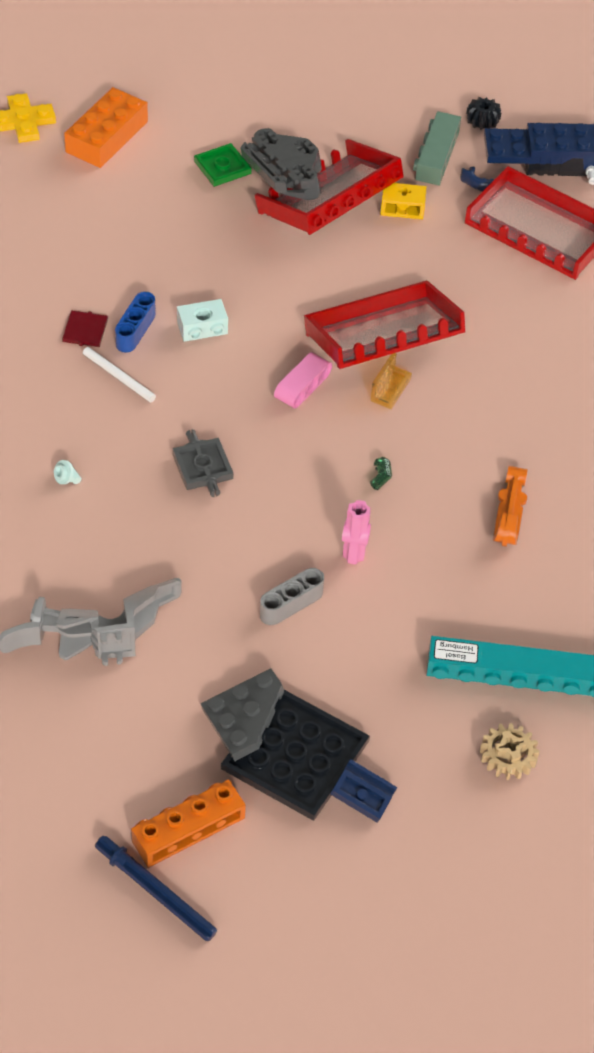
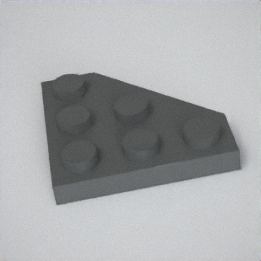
(244, 712)

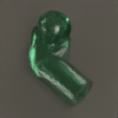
(384, 473)

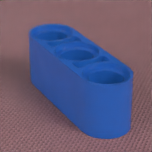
(135, 322)

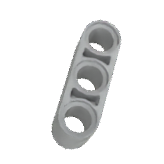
(304, 588)

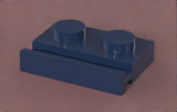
(363, 790)

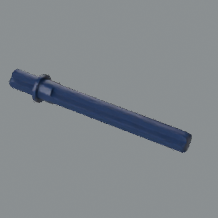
(119, 857)

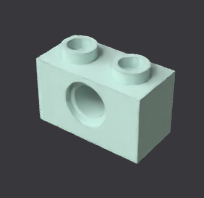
(202, 320)

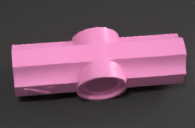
(356, 532)

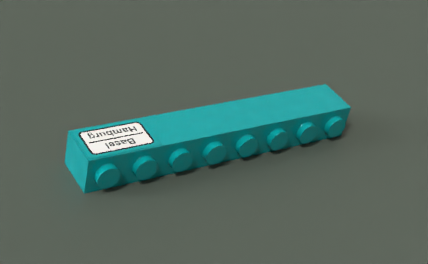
(511, 665)

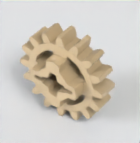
(509, 751)

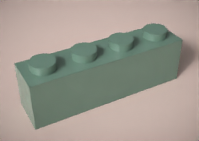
(437, 148)

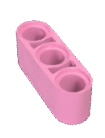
(303, 380)

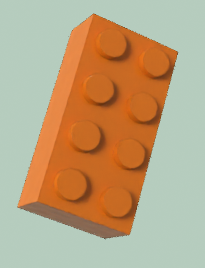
(106, 127)

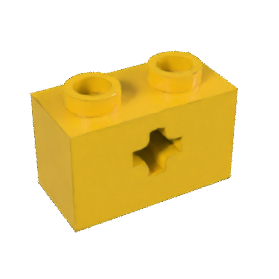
(404, 201)

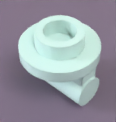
(66, 473)

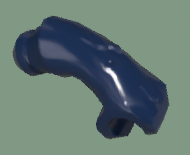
(474, 181)

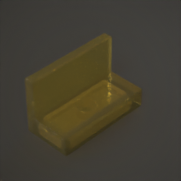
(389, 383)

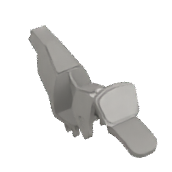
(85, 628)

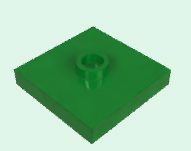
(222, 164)

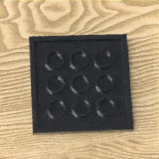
(299, 756)

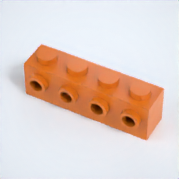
(188, 823)

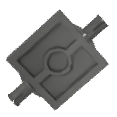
(202, 463)

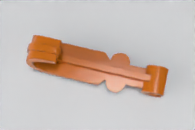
(510, 507)

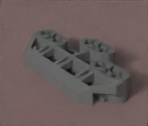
(285, 156)

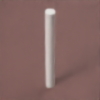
(119, 374)

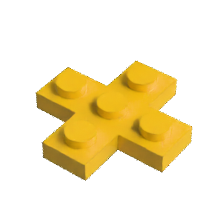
(25, 117)

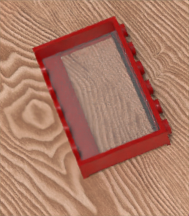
(341, 186)
(536, 221)
(385, 324)

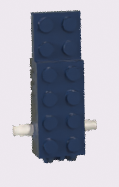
(545, 148)

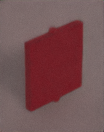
(85, 328)

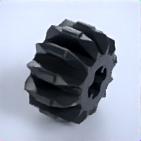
(483, 113)

